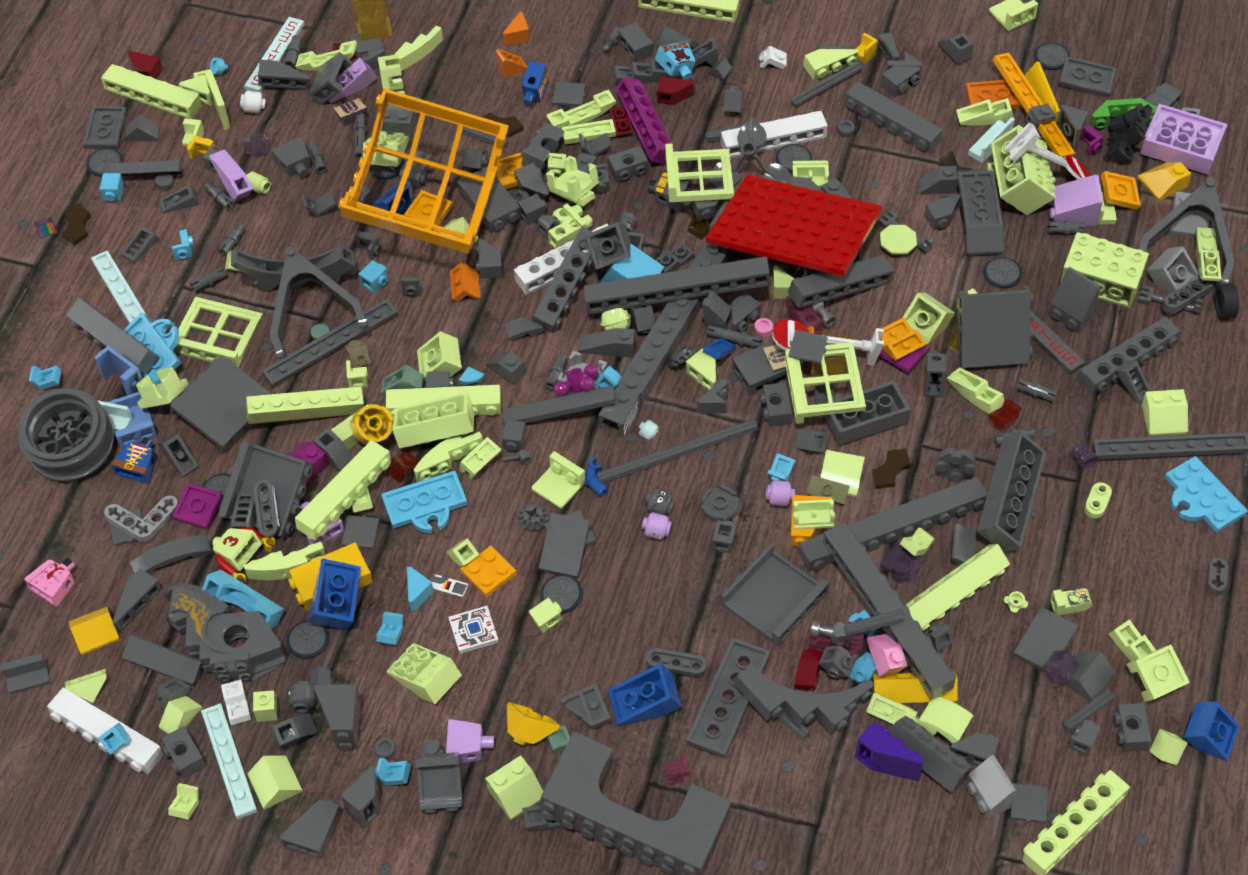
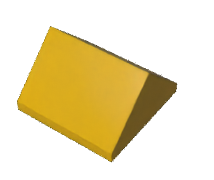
(94, 630)

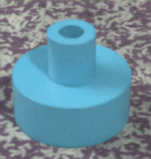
(217, 66)

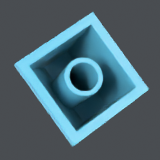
(636, 265)

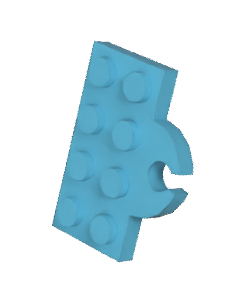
(155, 338)
(1203, 496)
(425, 502)

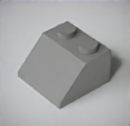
(1190, 221)
(1173, 269)
(991, 787)

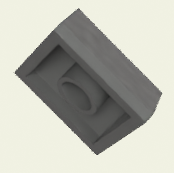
(1071, 123)
(1091, 675)

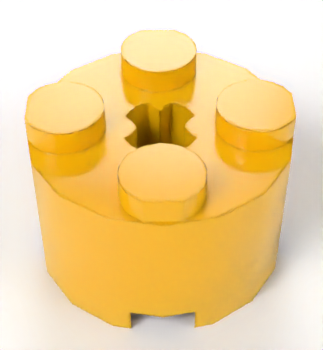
(382, 424)

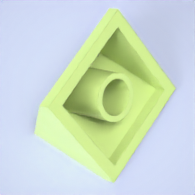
(273, 780)

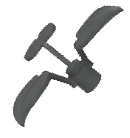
(749, 138)

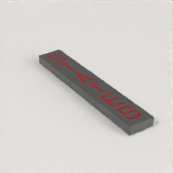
(1055, 346)

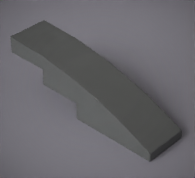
(645, 72)

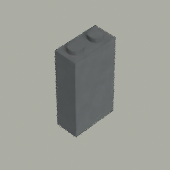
(501, 206)

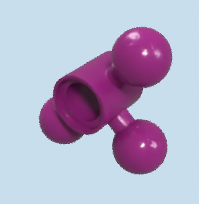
(577, 380)

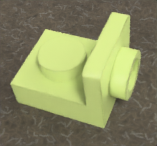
(362, 502)
(918, 543)

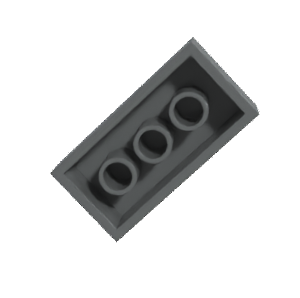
(883, 411)

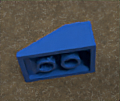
(335, 594)
(645, 696)

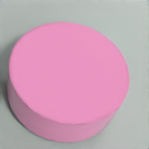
(763, 327)

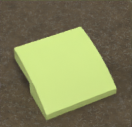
(843, 469)
(945, 718)

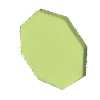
(898, 239)

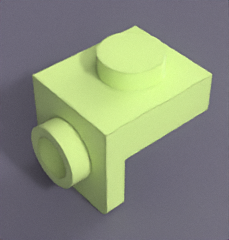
(556, 163)
(185, 801)

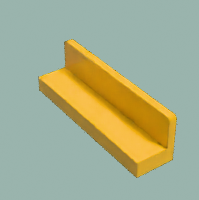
(907, 688)

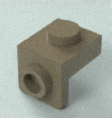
(358, 353)

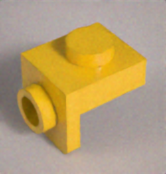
(199, 145)

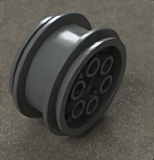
(66, 461)

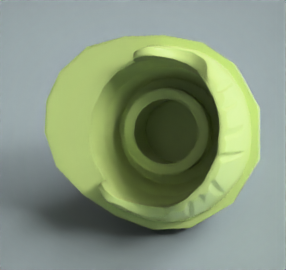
(615, 319)

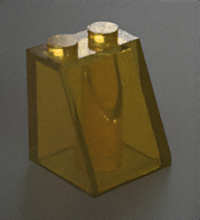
(371, 19)

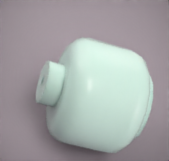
(648, 429)

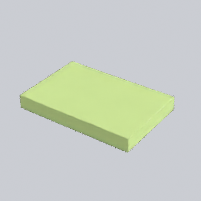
(217, 99)

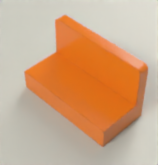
(464, 282)

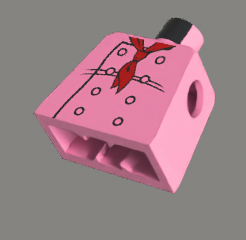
(51, 580)

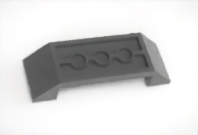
(981, 212)

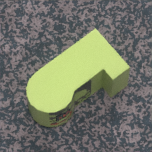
(1070, 601)

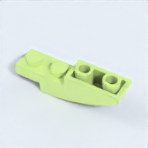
(1207, 255)
(440, 457)
(277, 566)

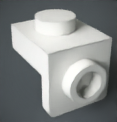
(774, 57)

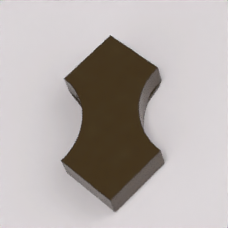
(513, 123)
(697, 228)
(75, 229)
(886, 474)

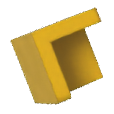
(867, 48)

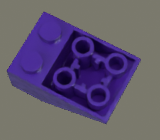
(887, 754)

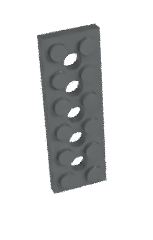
(714, 700)

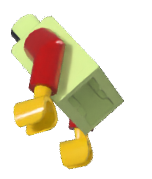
(237, 548)

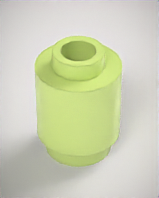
(259, 183)

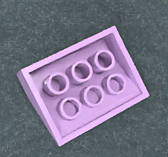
(1183, 138)

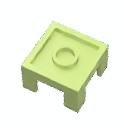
(388, 72)
(573, 182)
(1159, 672)

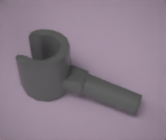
(523, 455)

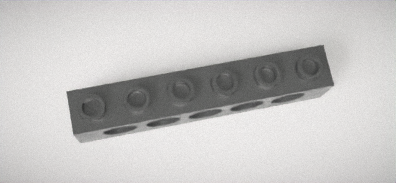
(560, 304)
(1139, 348)

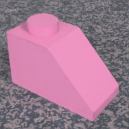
(886, 655)

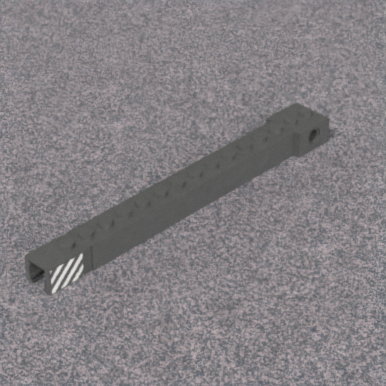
(659, 345)

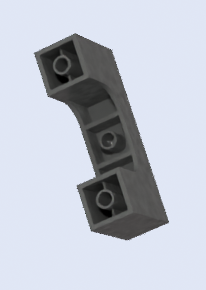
(673, 845)

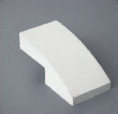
(236, 702)

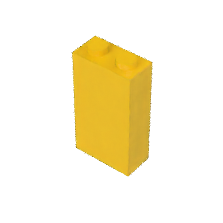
(304, 576)

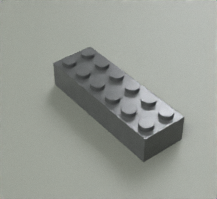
(1012, 491)

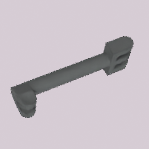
(891, 219)
(1147, 295)

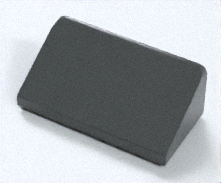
(963, 544)

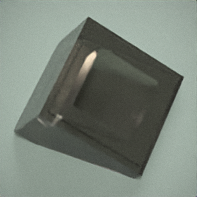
(948, 160)

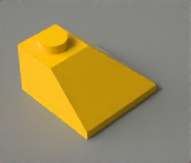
(1166, 179)

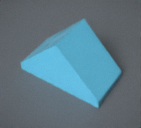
(418, 588)

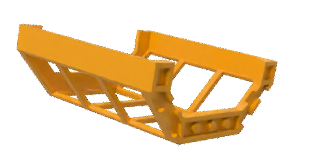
(426, 234)

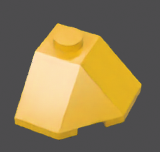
(527, 725)

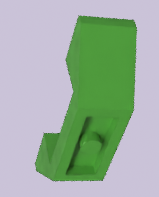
(1114, 108)

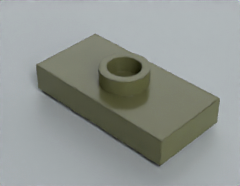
(828, 488)

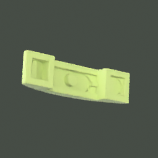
(312, 62)
(584, 113)

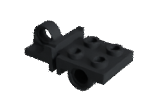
(1127, 131)

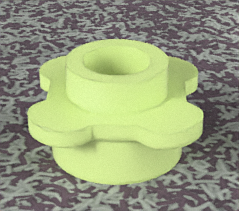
(1016, 596)

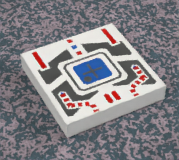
(473, 629)

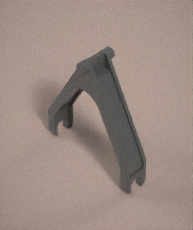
(1202, 200)
(298, 269)

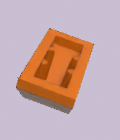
(516, 31)
(509, 63)

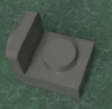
(170, 691)

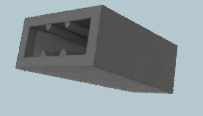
(313, 829)

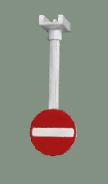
(1026, 140)
(784, 332)

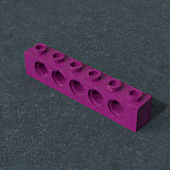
(644, 118)

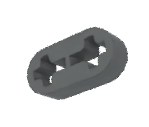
(1221, 576)

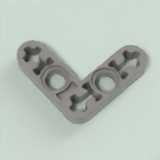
(144, 524)

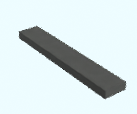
(561, 405)

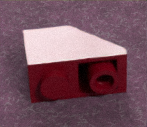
(145, 64)
(674, 90)

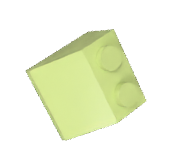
(928, 316)
(439, 354)
(1165, 412)
(514, 787)

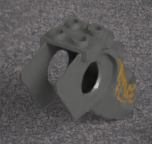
(211, 631)

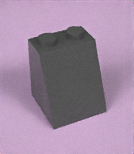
(342, 712)

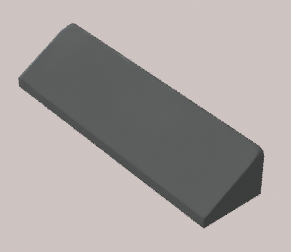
(148, 167)
(162, 659)

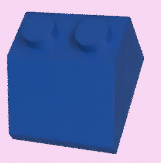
(387, 200)
(1212, 730)

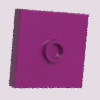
(197, 506)

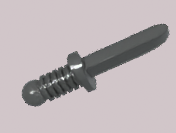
(611, 40)

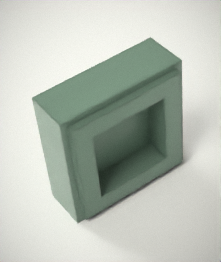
(559, 739)

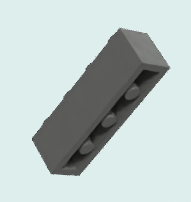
(938, 759)

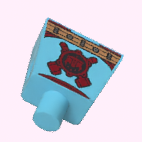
(676, 59)

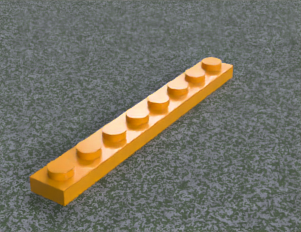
(1028, 99)

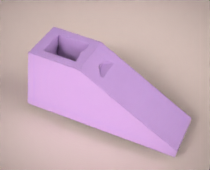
(354, 79)
(231, 175)

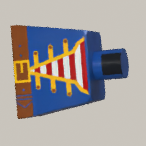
(535, 83)
(136, 461)

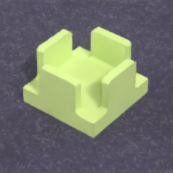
(163, 392)

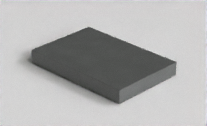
(1087, 76)
(105, 127)
(564, 545)
(1043, 637)

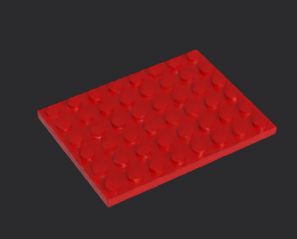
(794, 225)

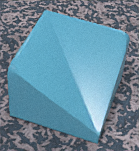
(608, 378)
(114, 738)

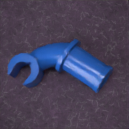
(592, 480)

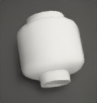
(252, 102)

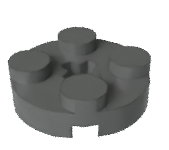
(955, 464)

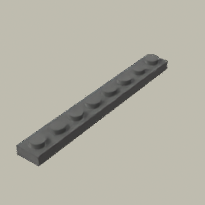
(327, 344)
(1171, 446)

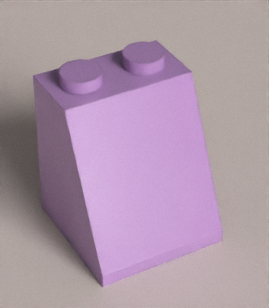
(1077, 201)

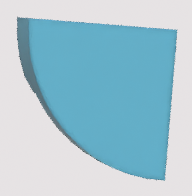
(471, 376)

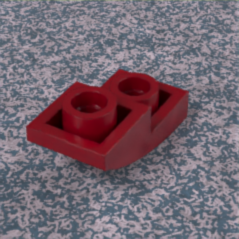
(621, 121)
(808, 669)

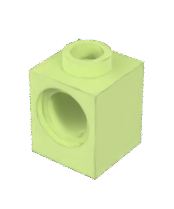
(546, 614)
(265, 706)

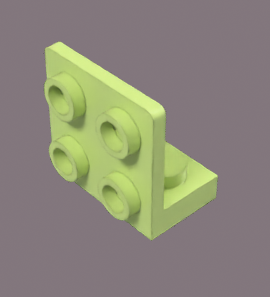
(1014, 13)
(560, 481)

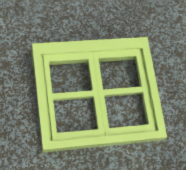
(674, 176)
(208, 351)
(797, 384)

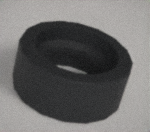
(1226, 301)

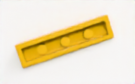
(1042, 88)

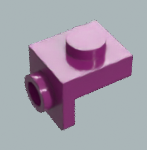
(1092, 139)

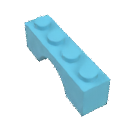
(235, 592)

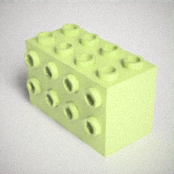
(1027, 181)
(1109, 265)

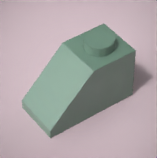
(402, 379)

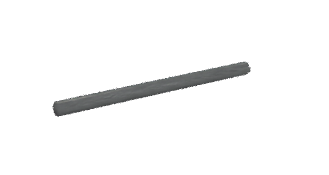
(677, 450)

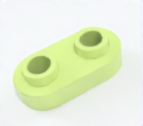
(1099, 499)

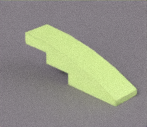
(412, 53)

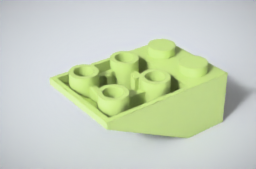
(395, 142)
(425, 672)

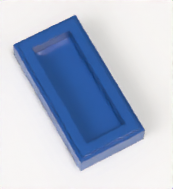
(719, 348)

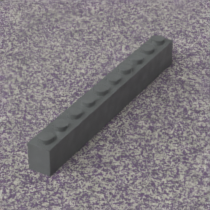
(677, 285)
(902, 520)
(881, 599)

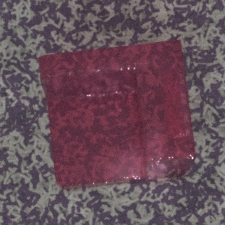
(677, 771)

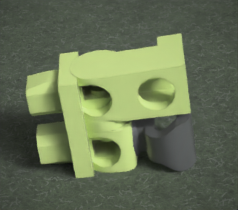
(564, 223)

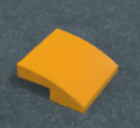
(901, 339)

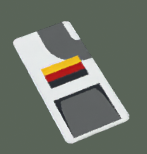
(449, 585)

